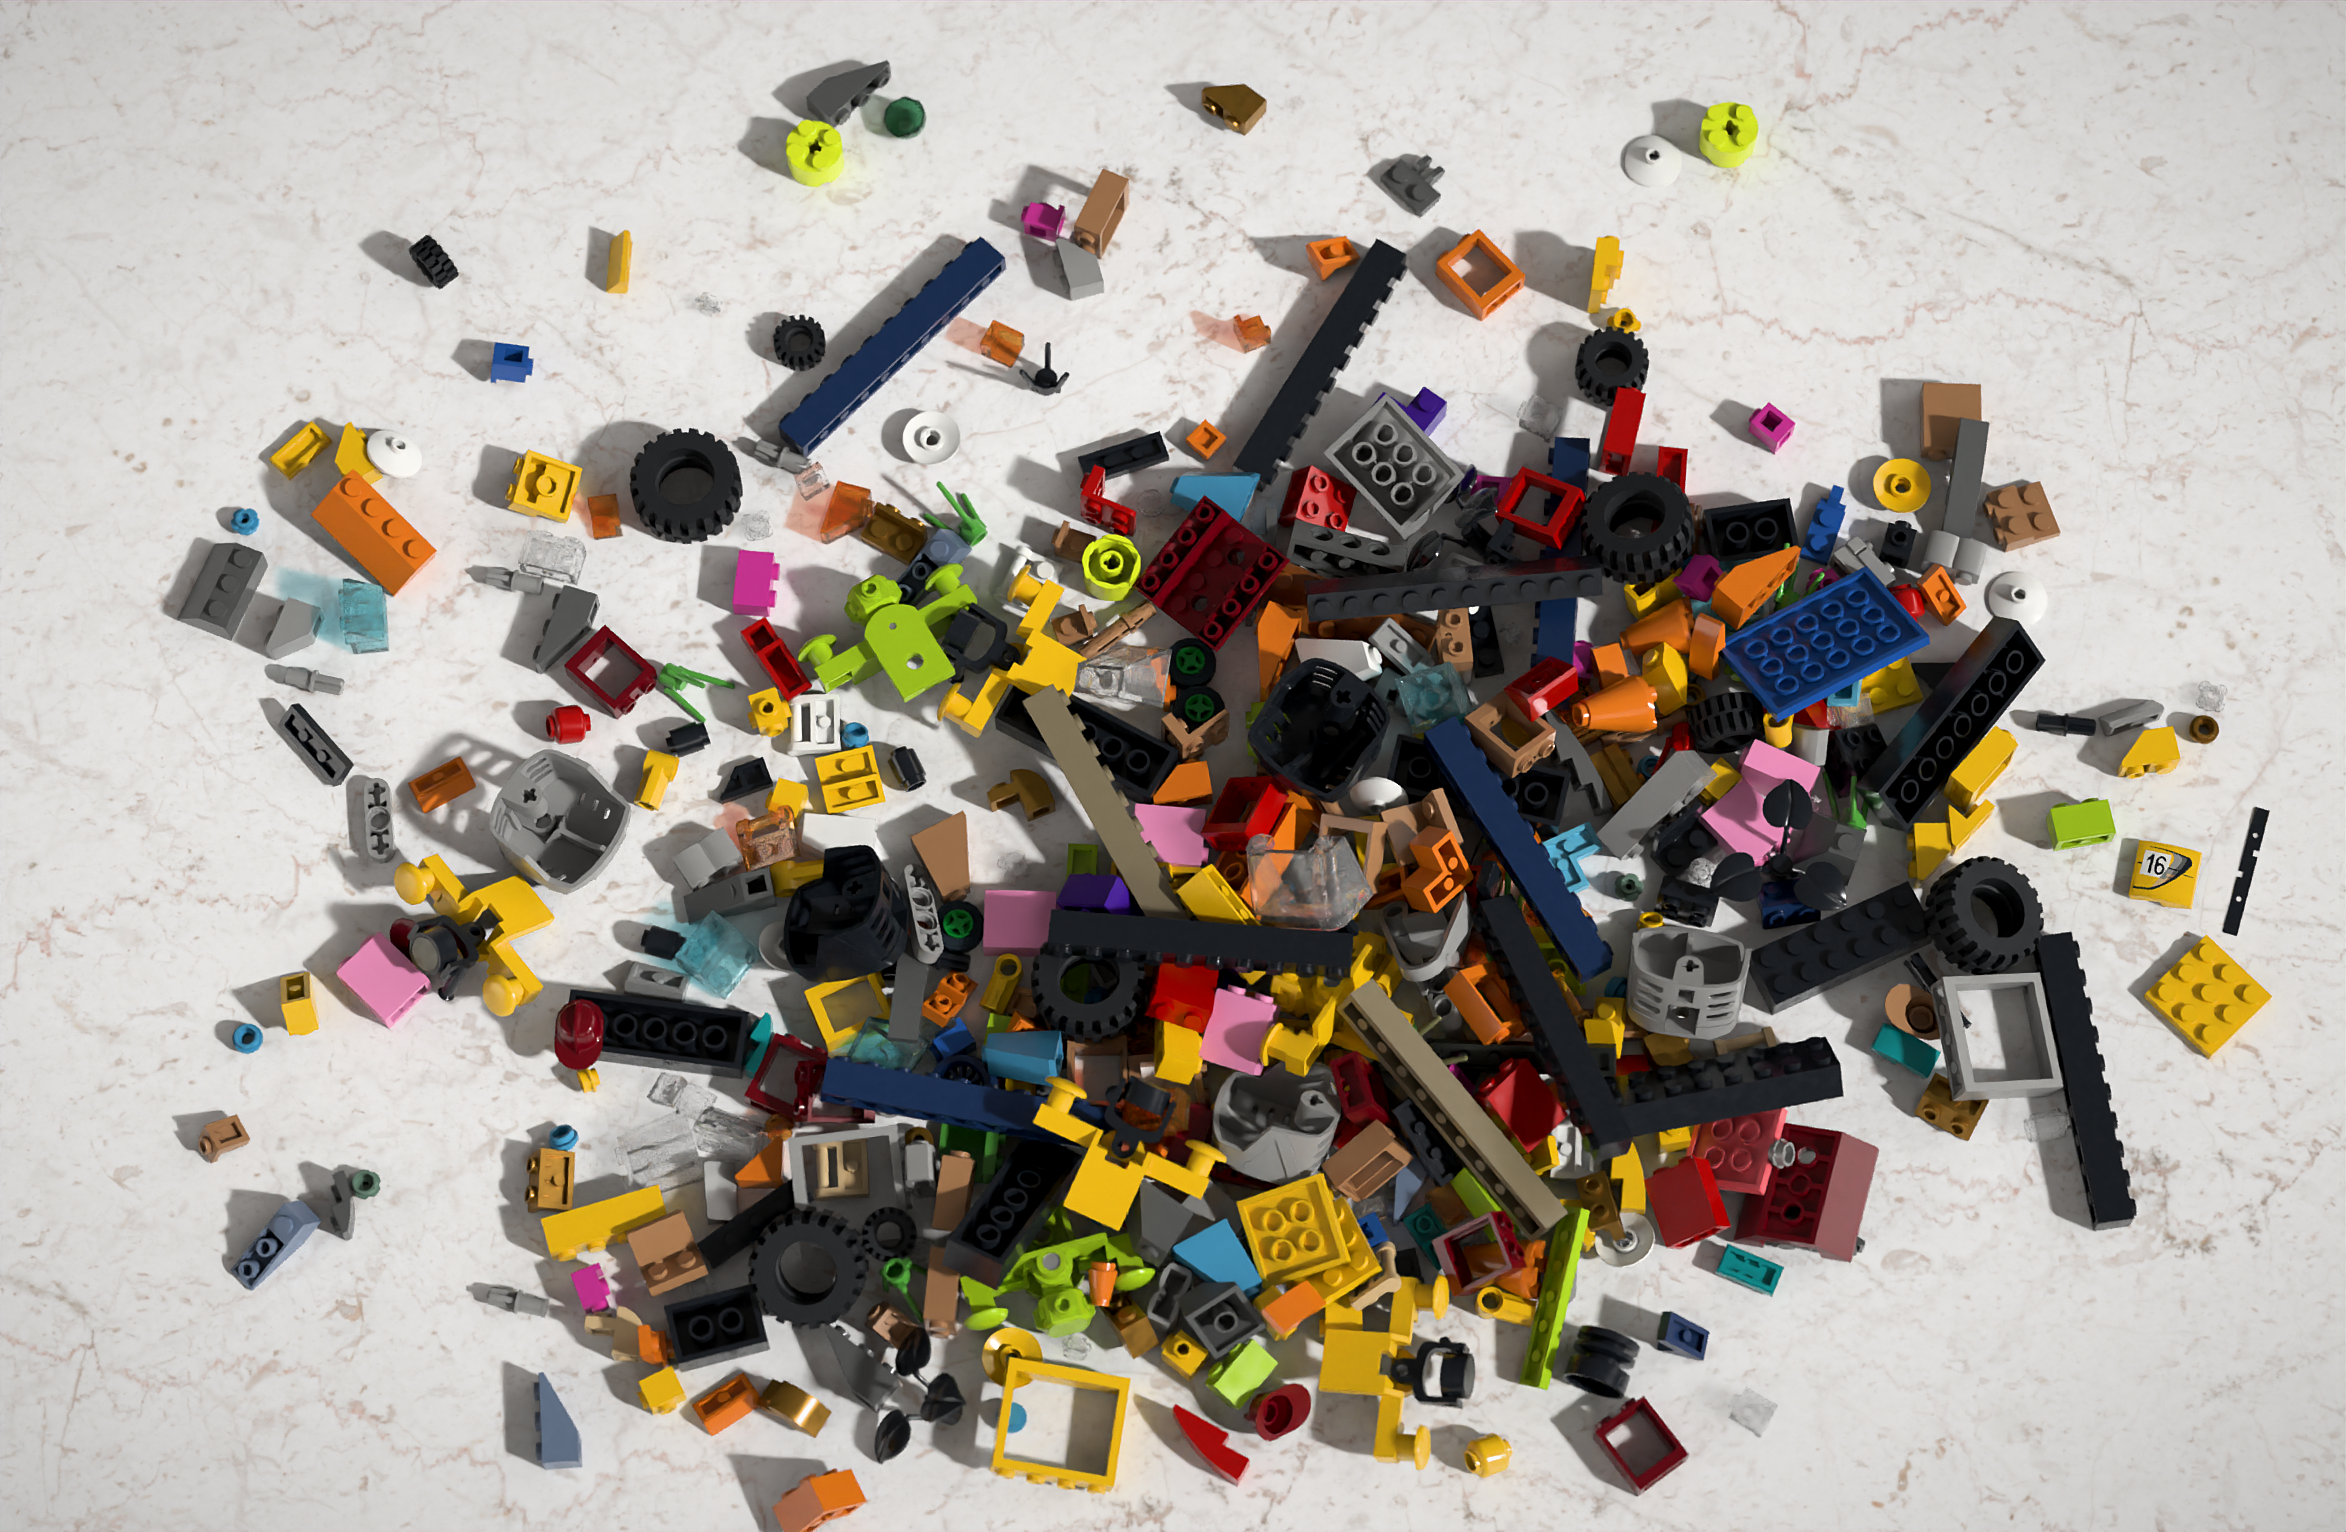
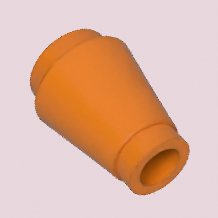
(1101, 1282)

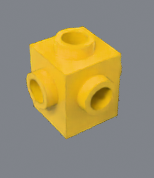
(768, 712)

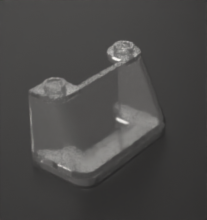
(1305, 887)

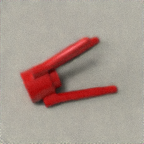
(1681, 740)

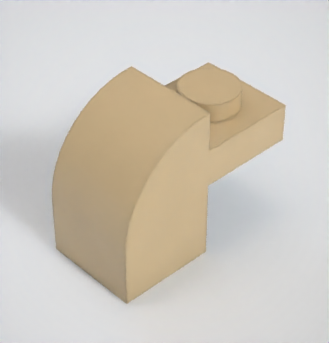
(622, 1328)

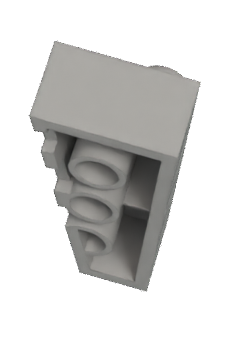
(1656, 803)

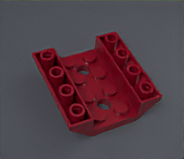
(1199, 566)
(1827, 1191)

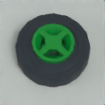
(1191, 653)
(1199, 701)
(956, 916)

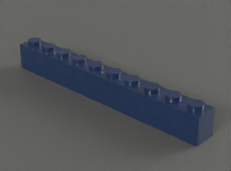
(891, 347)
(1559, 616)
(1518, 850)
(948, 1101)

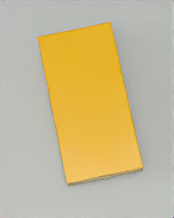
(300, 450)

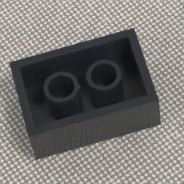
(1748, 531)
(716, 1328)

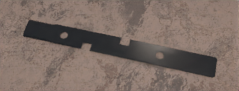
(2247, 866)

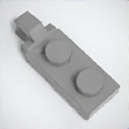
(1400, 647)

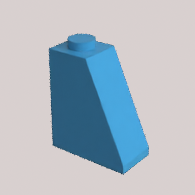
(1227, 489)
(1024, 1055)
(1219, 1257)

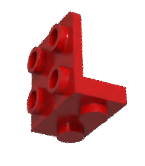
(1102, 511)

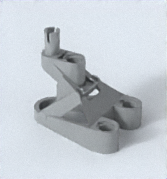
(1427, 936)

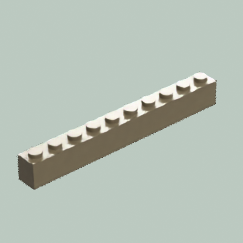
(1104, 805)
(1452, 1110)

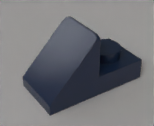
(1681, 1337)

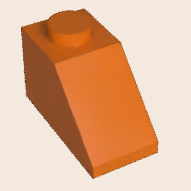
(1186, 786)

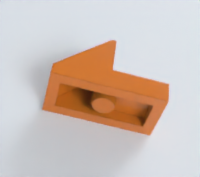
(1331, 254)
(1940, 595)

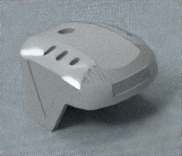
(577, 840)
(1687, 976)
(1268, 1147)

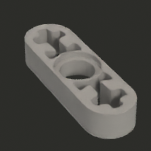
(369, 801)

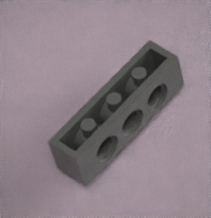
(1342, 552)

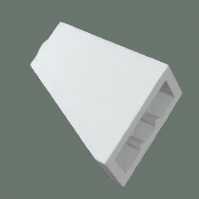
(1355, 656)
(831, 831)

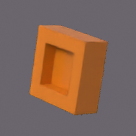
(1206, 440)

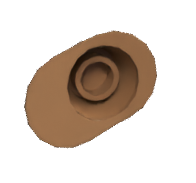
(1912, 1011)

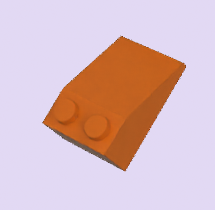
(1751, 584)
(1276, 637)

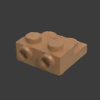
(2020, 516)

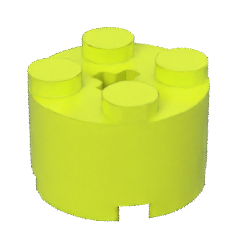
(1728, 134)
(814, 153)
(1097, 573)

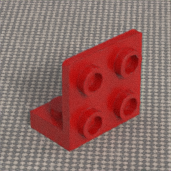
(1317, 499)

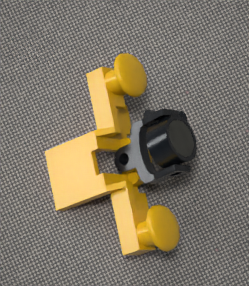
(1045, 665)
(438, 940)
(1105, 1189)
(1353, 1366)

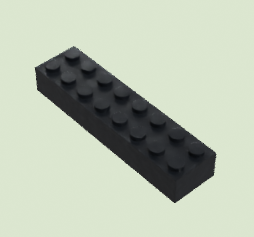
(1950, 723)
(1728, 1086)

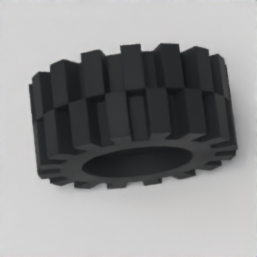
(433, 262)
(797, 327)
(882, 1216)

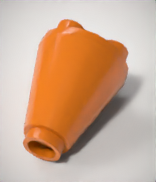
(1668, 624)
(1619, 707)
(1488, 1257)

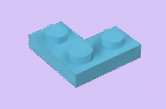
(1568, 849)

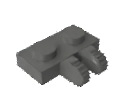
(1411, 187)

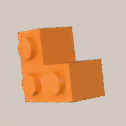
(1441, 870)
(819, 1500)

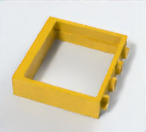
(1065, 1376)

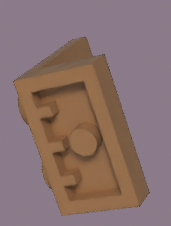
(1192, 745)
(1411, 819)
(666, 1252)

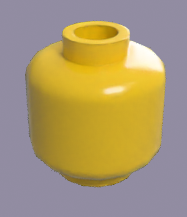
(1487, 1455)

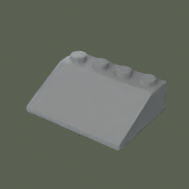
(1395, 466)

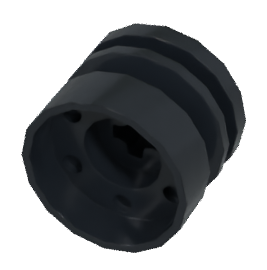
(1601, 1362)

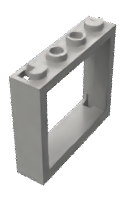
(1955, 1043)
(897, 1142)

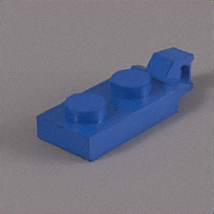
(1824, 528)

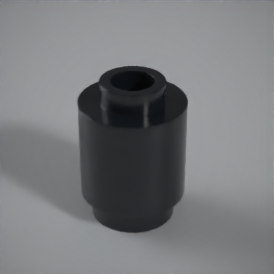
(687, 739)
(907, 768)
(662, 942)

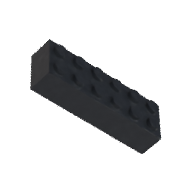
(1133, 756)
(1537, 792)
(1839, 948)
(671, 1034)
(1011, 1211)

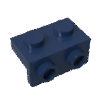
(1781, 907)

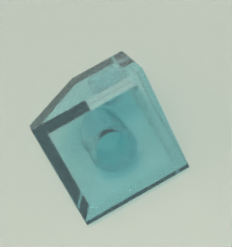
(1433, 696)
(873, 1046)

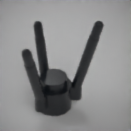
(1045, 379)

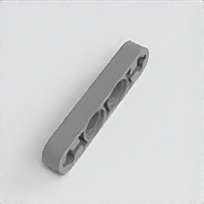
(919, 936)

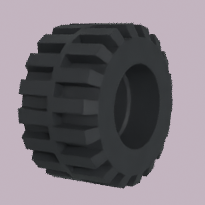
(1610, 345)
(1727, 722)

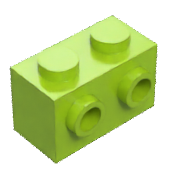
(2080, 824)
(1240, 1373)

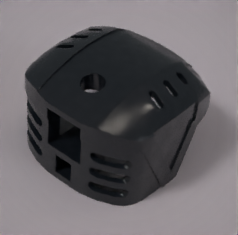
(1303, 753)
(846, 944)

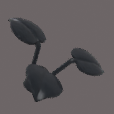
(1474, 535)
(1818, 888)
(940, 1404)

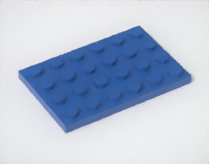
(1822, 643)

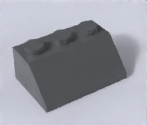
(224, 589)

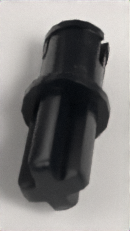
(2065, 724)
(953, 961)

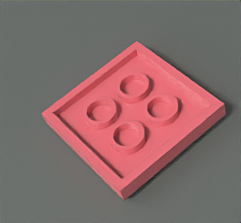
(1739, 1149)

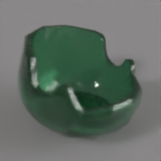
(905, 118)

